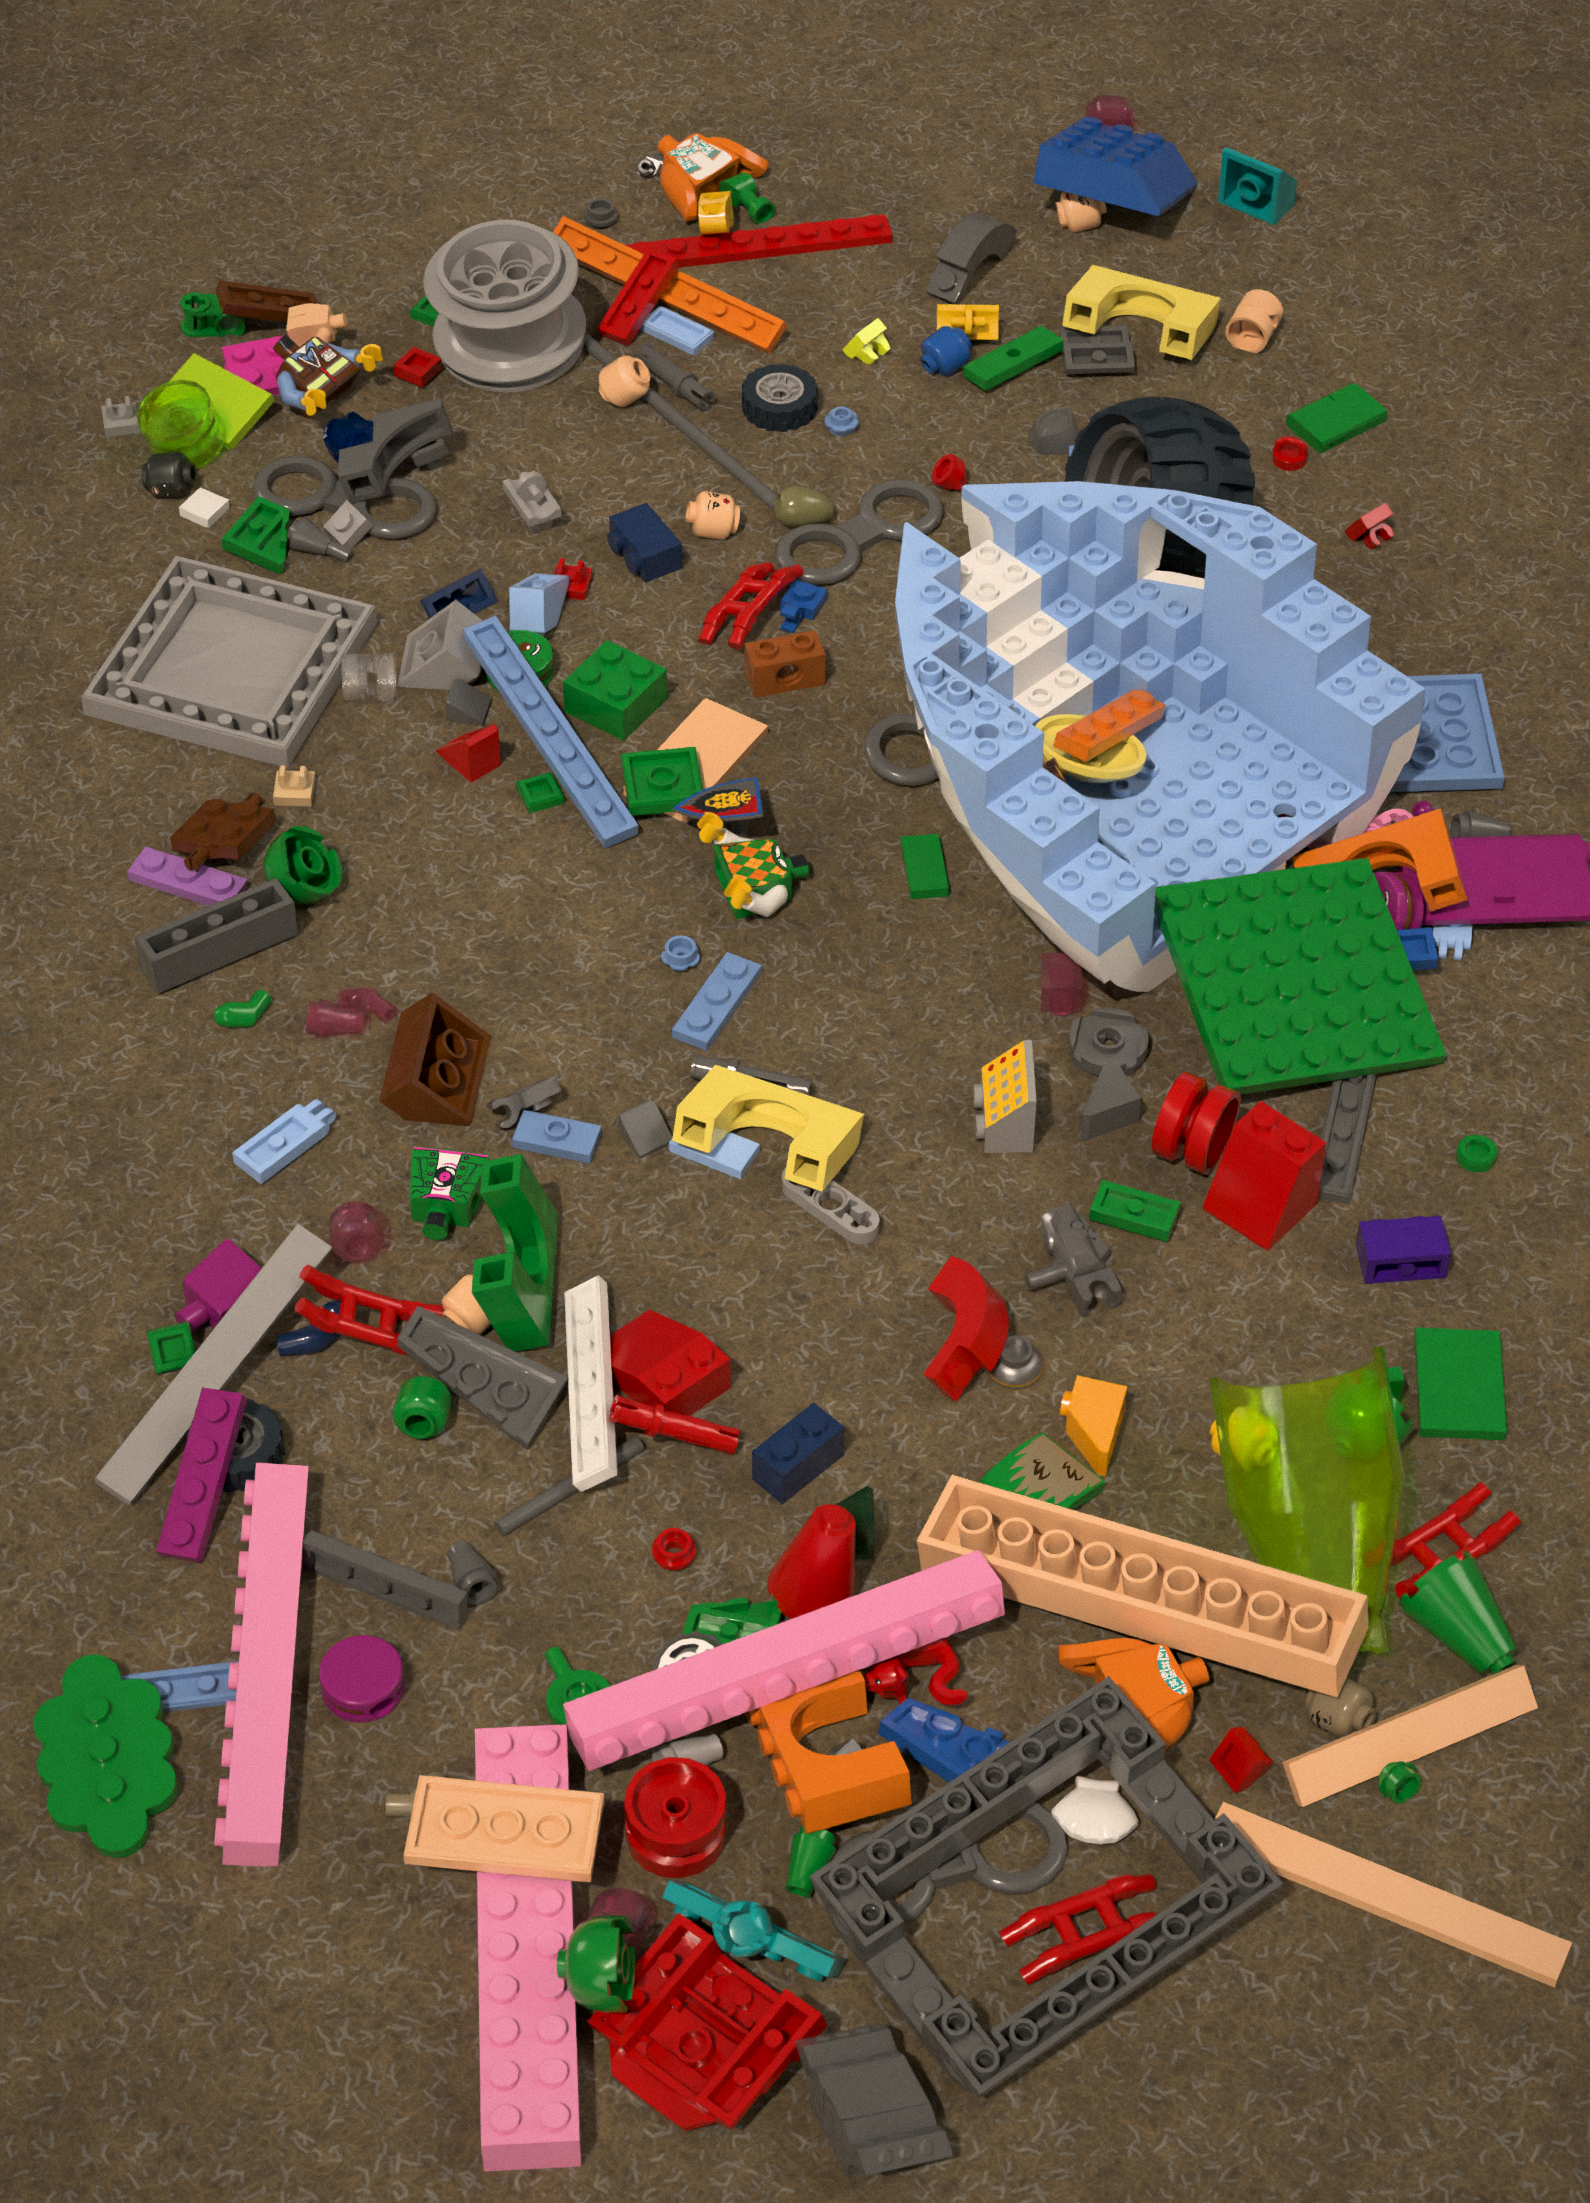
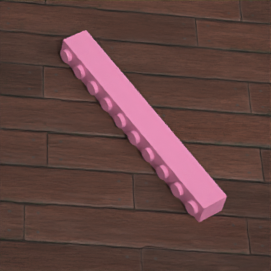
(783, 1660)
(264, 1668)

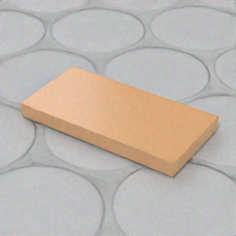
(721, 742)
(504, 1828)

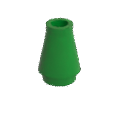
(808, 1855)

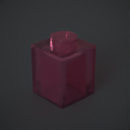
(1060, 984)

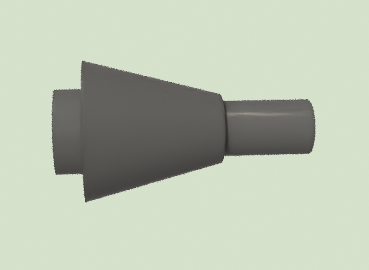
(309, 538)

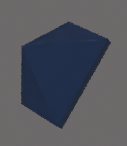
(471, 591)

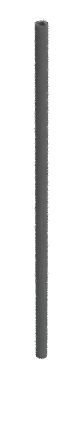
(691, 431)

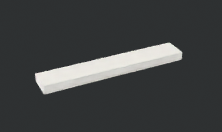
(590, 1384)

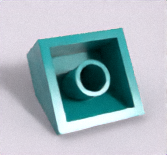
(1255, 187)

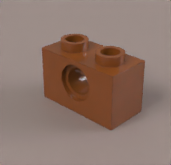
(784, 663)

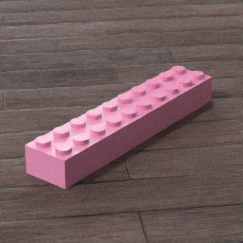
(523, 2005)

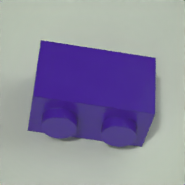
(1402, 1249)

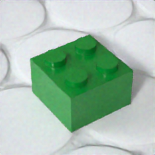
(615, 690)

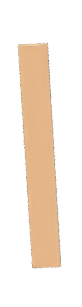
(1403, 1899)

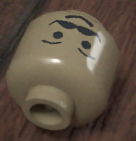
(1344, 1714)

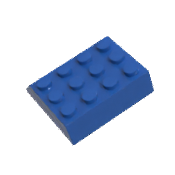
(1115, 166)

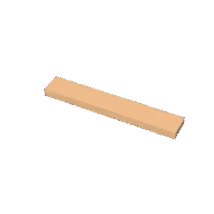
(1410, 1735)

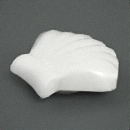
(1095, 1812)

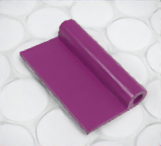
(1518, 880)

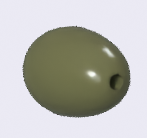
(802, 506)

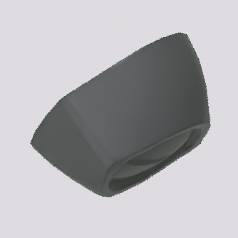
(1053, 432)

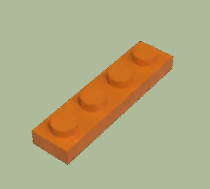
(1109, 725)

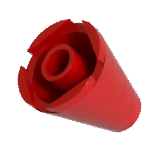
(816, 1564)

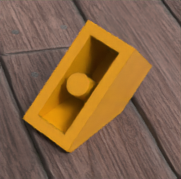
(1094, 1419)

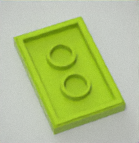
(235, 399)

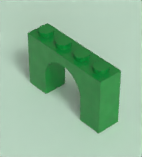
(518, 1284)

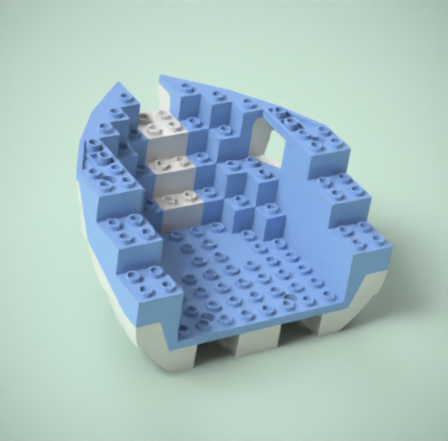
(1064, 614)

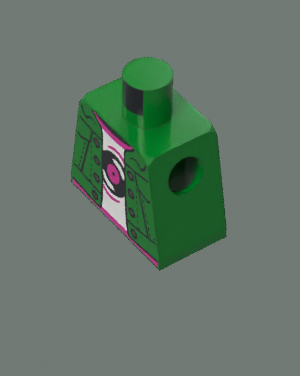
(444, 1188)

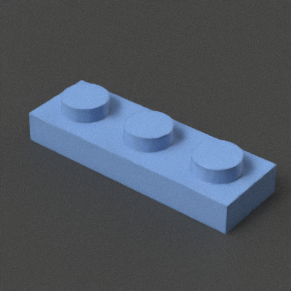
(716, 1001)

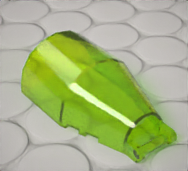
(1317, 1479)

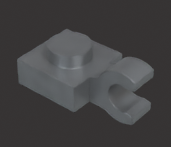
(532, 1096)

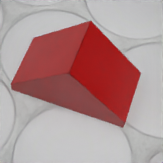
(473, 752)

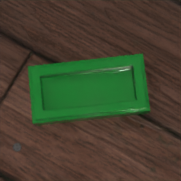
(924, 866)

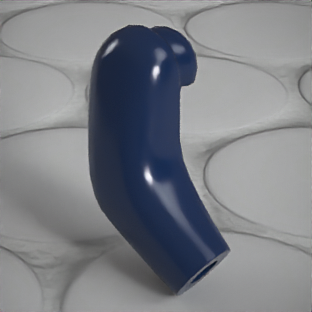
(307, 1339)

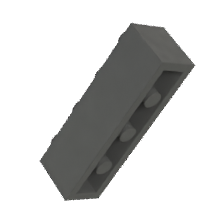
(216, 935)

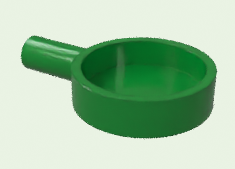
(568, 1685)

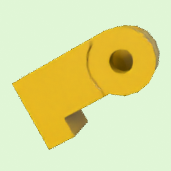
(715, 212)

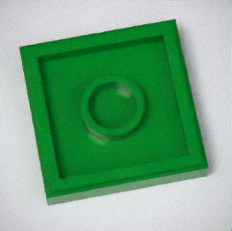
(660, 779)

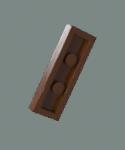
(259, 301)

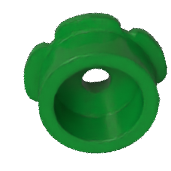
(1396, 1777)

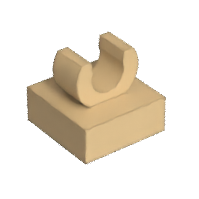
(294, 787)

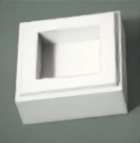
(204, 507)

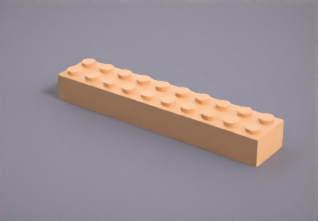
(1152, 1585)

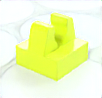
(866, 341)

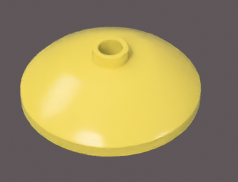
(1110, 766)

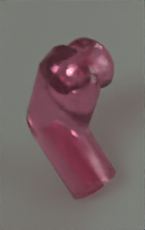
(368, 1001)

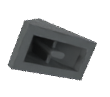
(1111, 1104)

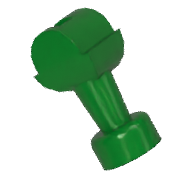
(744, 192)

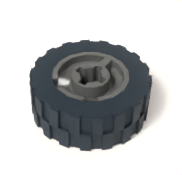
(259, 1442)

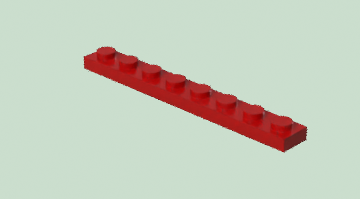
(773, 241)

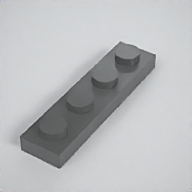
(385, 1580)

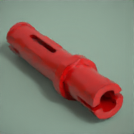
(686, 1428)

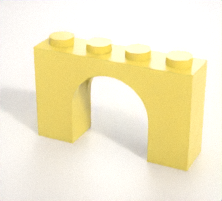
(1106, 293)
(730, 1100)

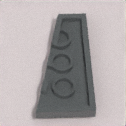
(489, 1377)

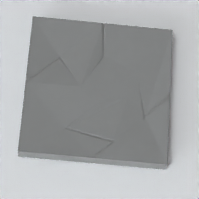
(229, 661)

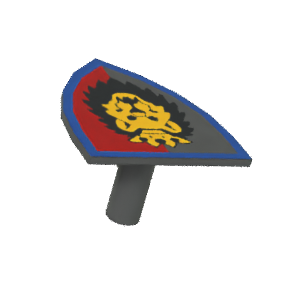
(729, 800)

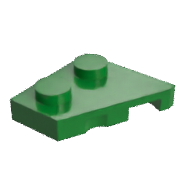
(260, 535)
(732, 1618)

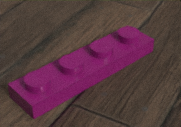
(201, 1475)

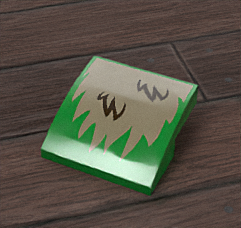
(1045, 1473)

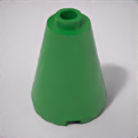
(1462, 1614)

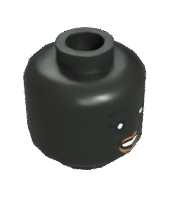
(169, 475)

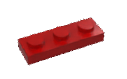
(638, 297)

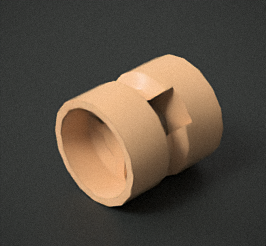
(1254, 321)

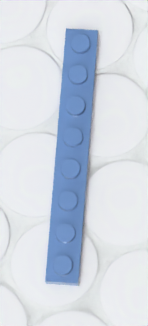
(550, 732)

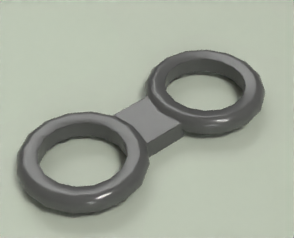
(332, 496)
(860, 531)
(881, 765)
(971, 1865)

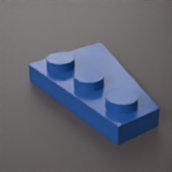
(938, 1738)

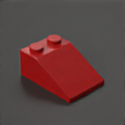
(668, 1364)

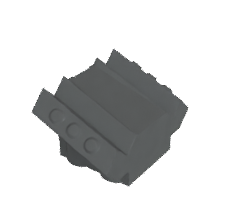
(870, 2101)

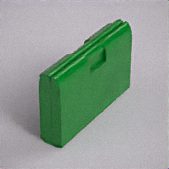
(1336, 417)

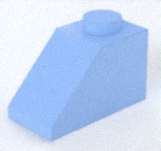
(537, 602)

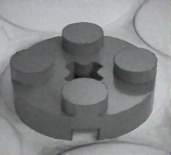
(1107, 1023)

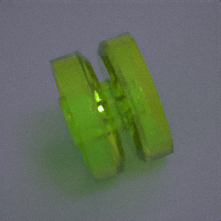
(182, 420)

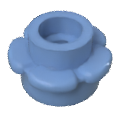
(841, 421)
(680, 953)

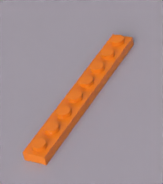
(681, 294)

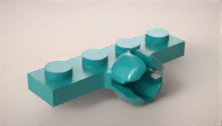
(747, 1930)

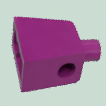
(216, 1285)

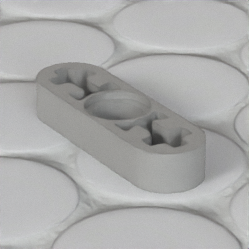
(838, 1218)

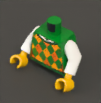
(750, 870)

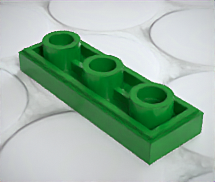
(1013, 358)

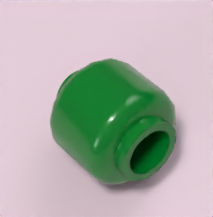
(422, 1407)

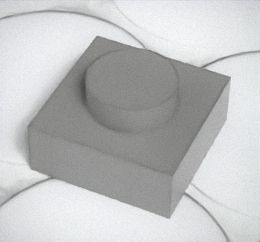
(348, 525)

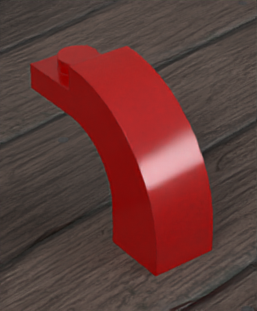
(978, 1327)

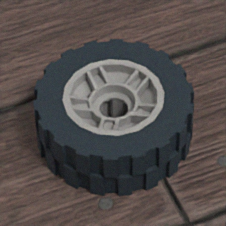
(779, 397)

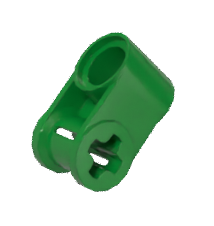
(208, 317)

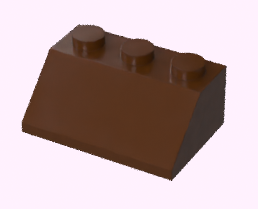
(435, 1064)

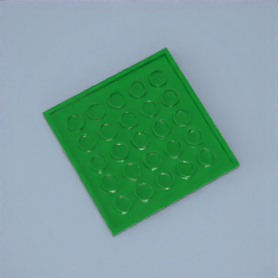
(1296, 976)

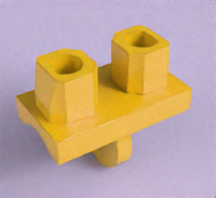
(976, 321)

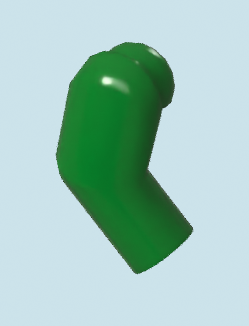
(243, 1013)

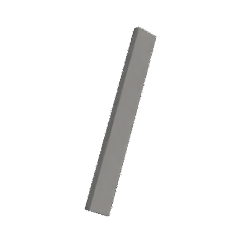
(212, 1365)

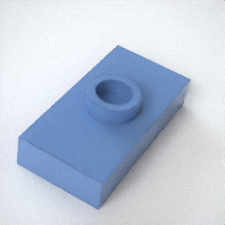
(556, 1136)

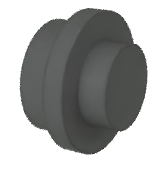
(600, 213)

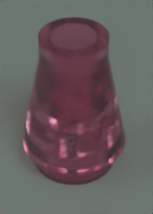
(333, 1019)

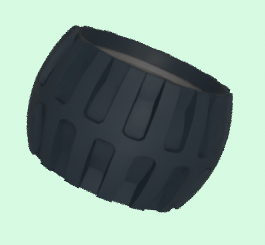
(1165, 447)

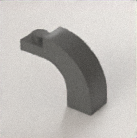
(963, 252)

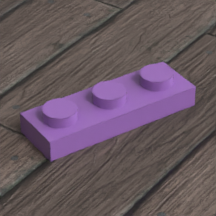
(170, 875)

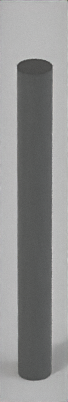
(558, 1493)

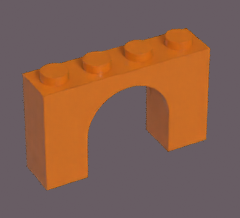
(1414, 843)
(829, 1787)

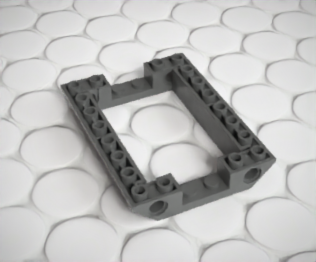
(1089, 1728)

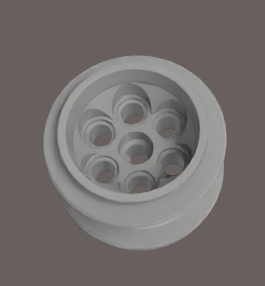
(505, 306)

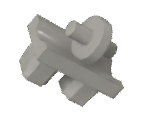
(533, 500)

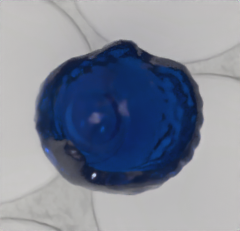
(346, 433)

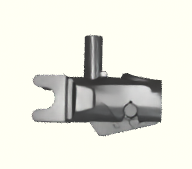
(1077, 1260)

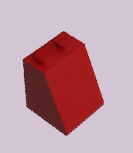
(1266, 1176)

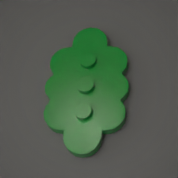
(105, 1756)

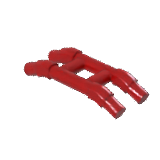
(750, 582)
(350, 1297)
(1449, 1524)
(1060, 1915)

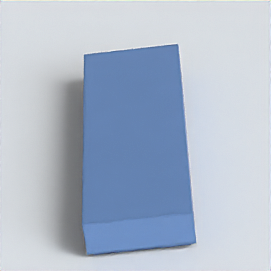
(190, 1686)

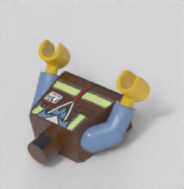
(319, 371)

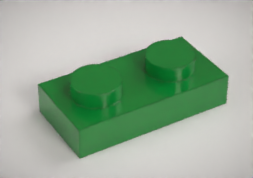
(1134, 1210)

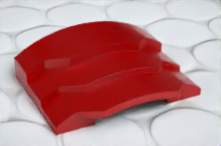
(702, 2031)

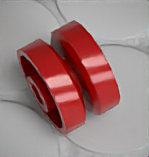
(1195, 1122)
(675, 1817)

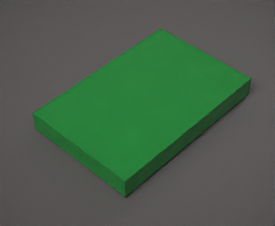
(1459, 1383)

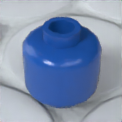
(945, 351)

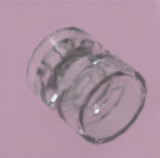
(356, 677)

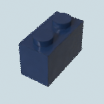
(645, 542)
(798, 1453)

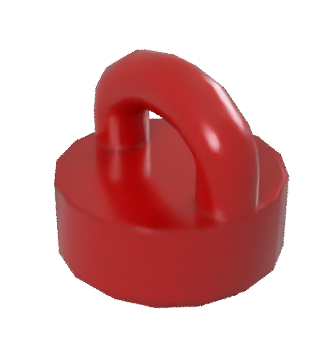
(1289, 453)
(949, 473)

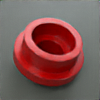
(670, 1539)

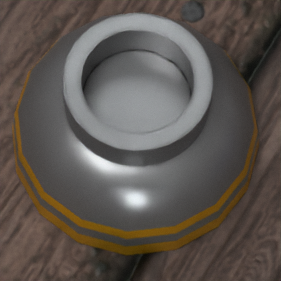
(1018, 1365)

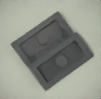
(1099, 352)

